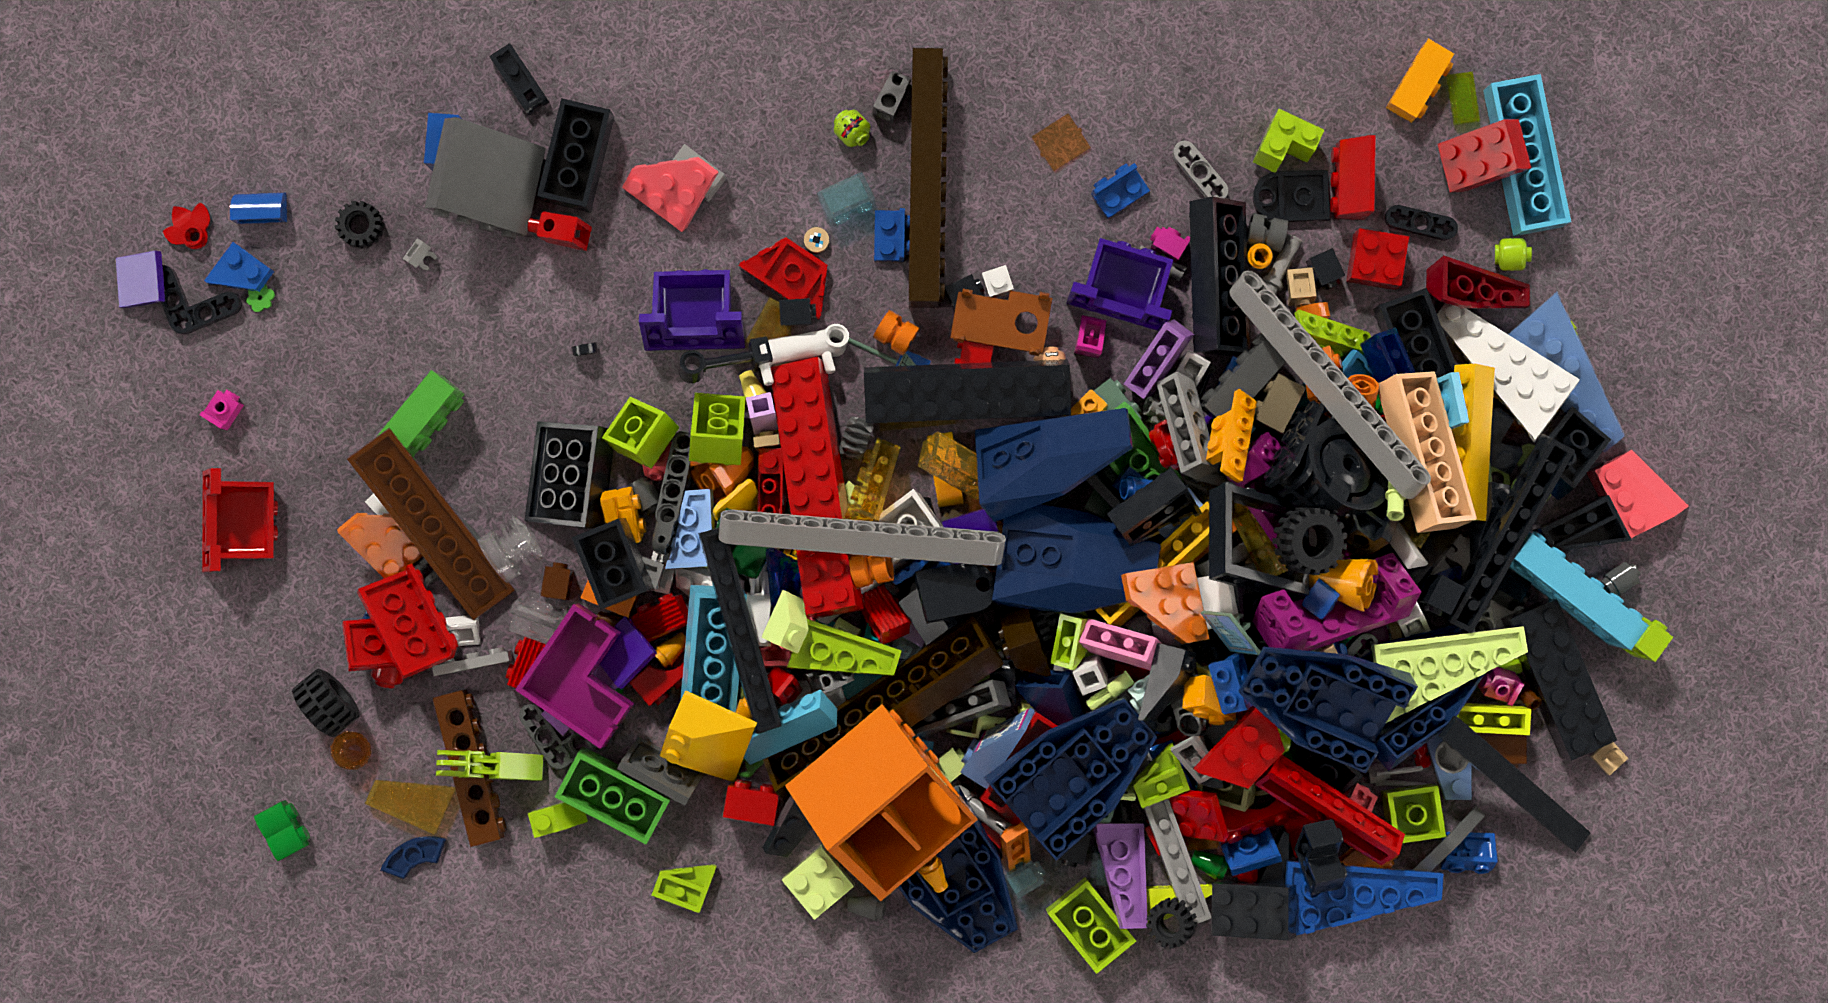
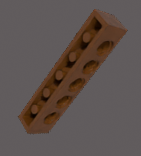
(477, 831)

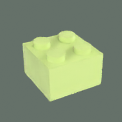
(818, 881)

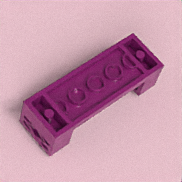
(1257, 464)
(1294, 627)

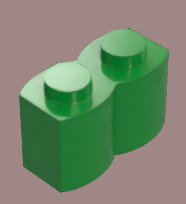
(282, 830)

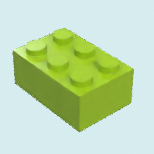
(717, 429)
(1090, 925)

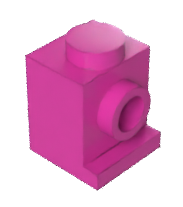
(1169, 242)
(228, 415)
(1501, 685)

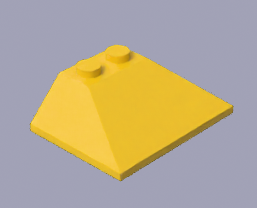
(707, 738)

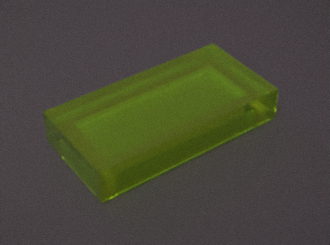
(1463, 98)

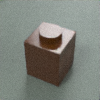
(557, 581)

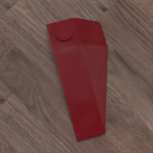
(1474, 287)

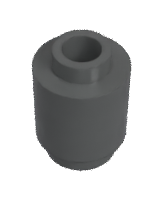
(647, 493)
(1621, 578)

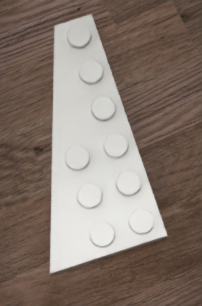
(1522, 378)

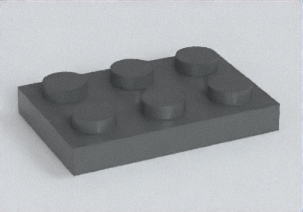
(670, 779)

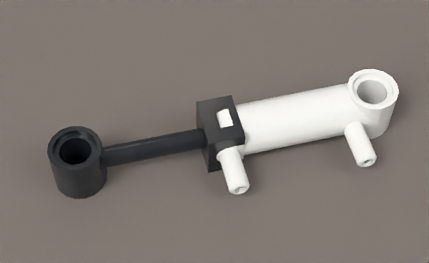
(765, 353)

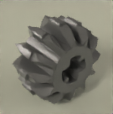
(855, 438)

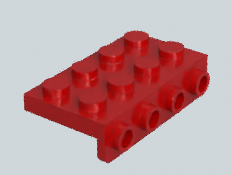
(408, 622)

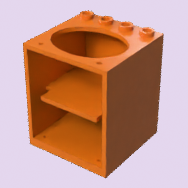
(881, 802)

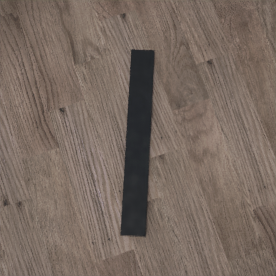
(740, 631)
(1514, 783)

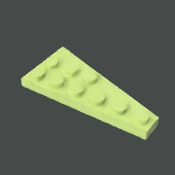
(1449, 661)

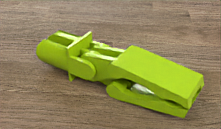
(502, 765)

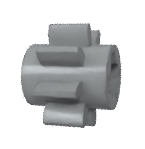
(1154, 409)

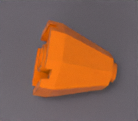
(722, 477)

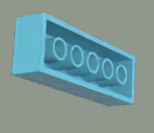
(1537, 195)
(1577, 593)
(708, 658)

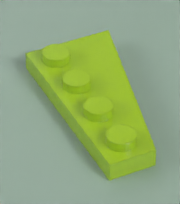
(841, 651)

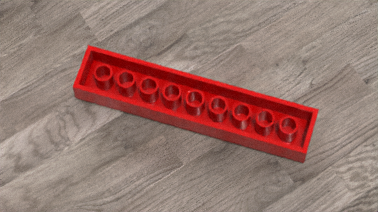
(814, 480)

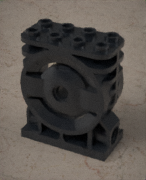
(1330, 475)

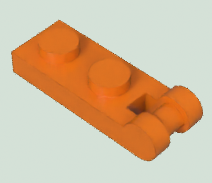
(1015, 846)

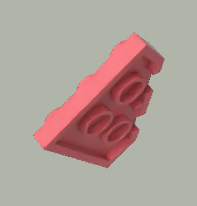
(672, 188)

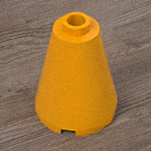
(1352, 581)

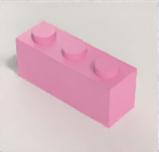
(1119, 644)

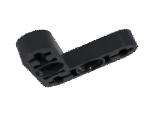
(192, 312)

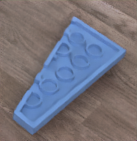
(1554, 337)

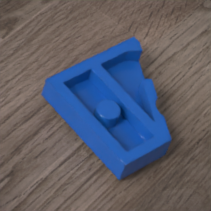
(239, 270)

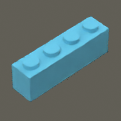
(799, 722)

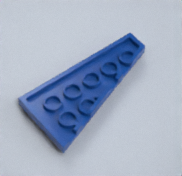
(1362, 895)

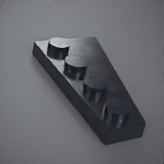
(788, 830)

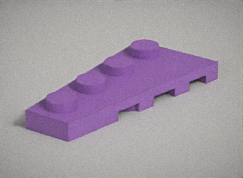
(1125, 870)

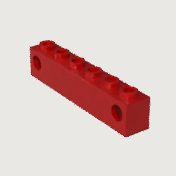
(1322, 802)

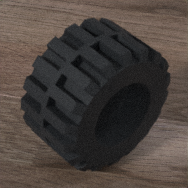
(1329, 541)
(325, 702)

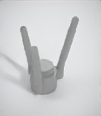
(1379, 774)

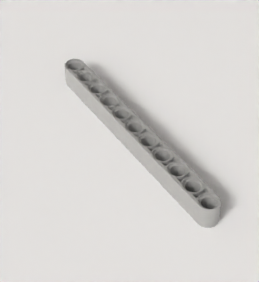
(1330, 385)
(861, 537)

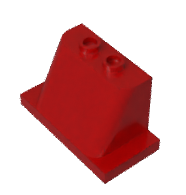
(236, 520)

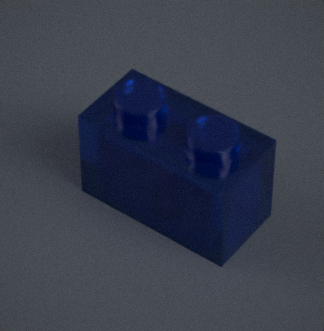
(1386, 355)

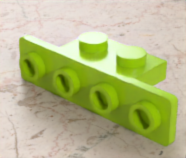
(1332, 333)

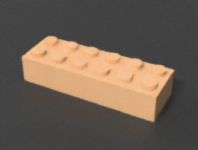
(1419, 419)

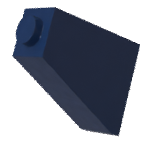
(1052, 696)

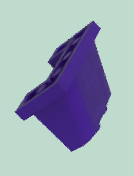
(1125, 285)
(692, 312)

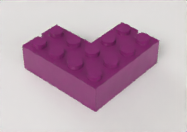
(564, 682)

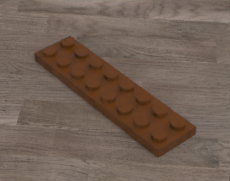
(429, 522)

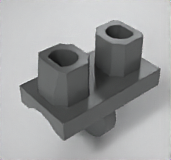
(827, 680)

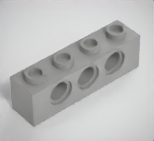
(1186, 424)

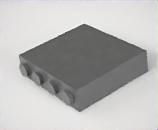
(484, 178)

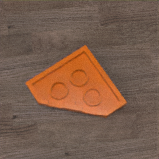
(380, 542)
(1169, 599)

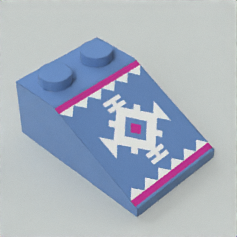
(994, 747)

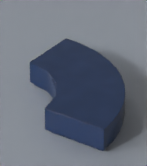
(412, 853)

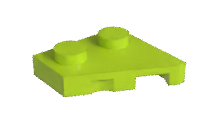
(1160, 779)
(685, 886)

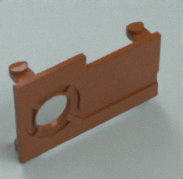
(993, 320)

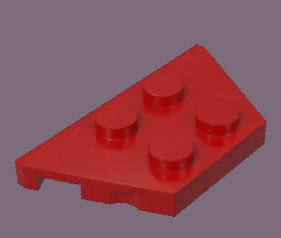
(790, 272)
(1244, 751)

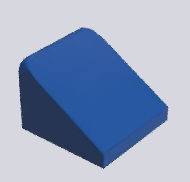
(1321, 599)

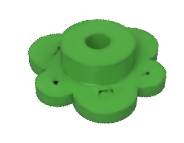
(254, 299)

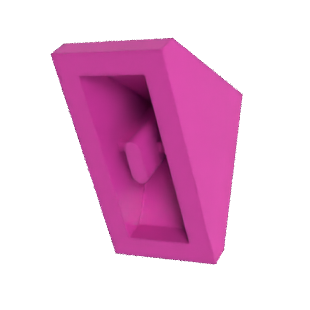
(1090, 337)

